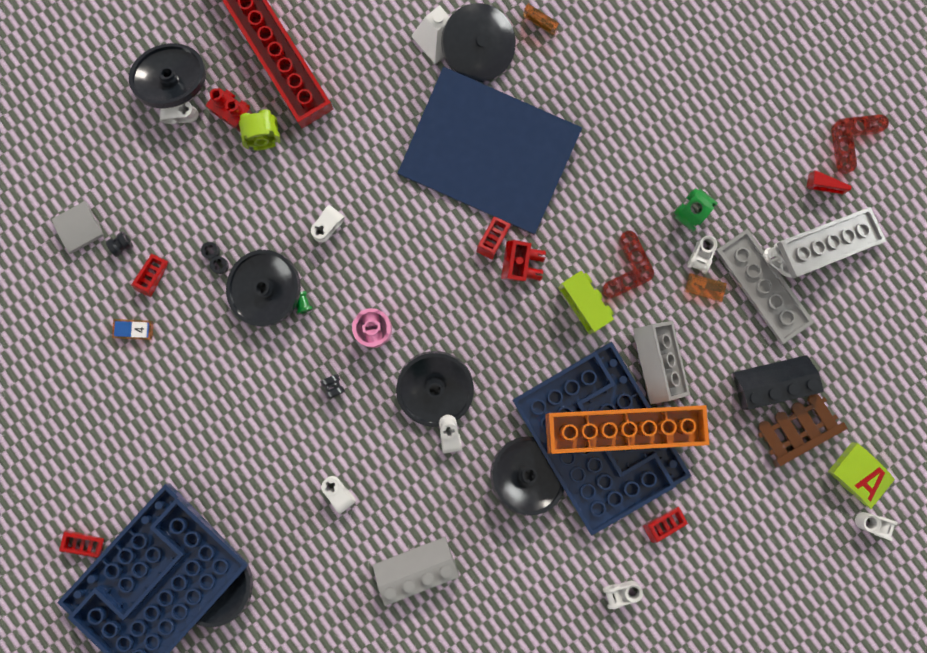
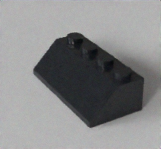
(777, 382)

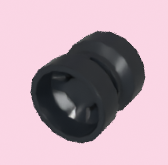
(119, 244)
(331, 382)

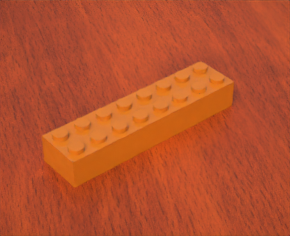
(627, 429)

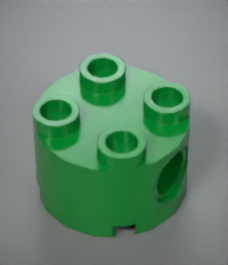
(705, 206)

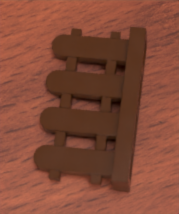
(808, 425)

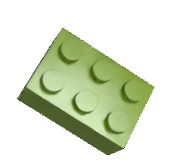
(586, 302)

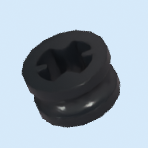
(204, 252)
(224, 262)

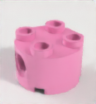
(372, 328)

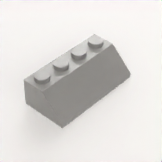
(661, 362)
(415, 571)

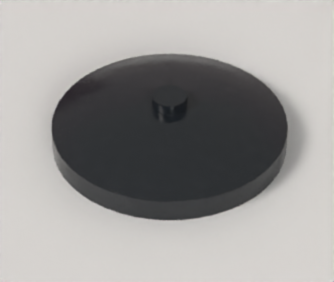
(478, 42)
(167, 75)
(263, 288)
(434, 387)
(524, 478)
(231, 602)

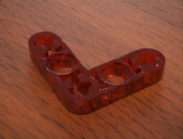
(850, 131)
(634, 273)

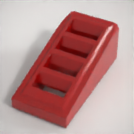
(825, 183)
(487, 248)
(152, 285)
(649, 527)
(76, 535)

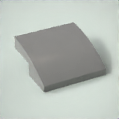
(77, 227)

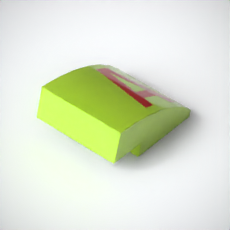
(861, 474)

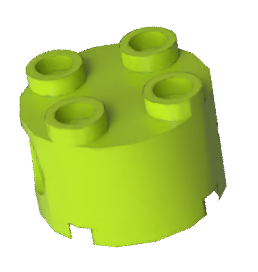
(259, 130)

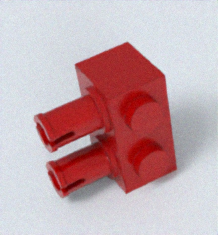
(226, 107)
(517, 259)

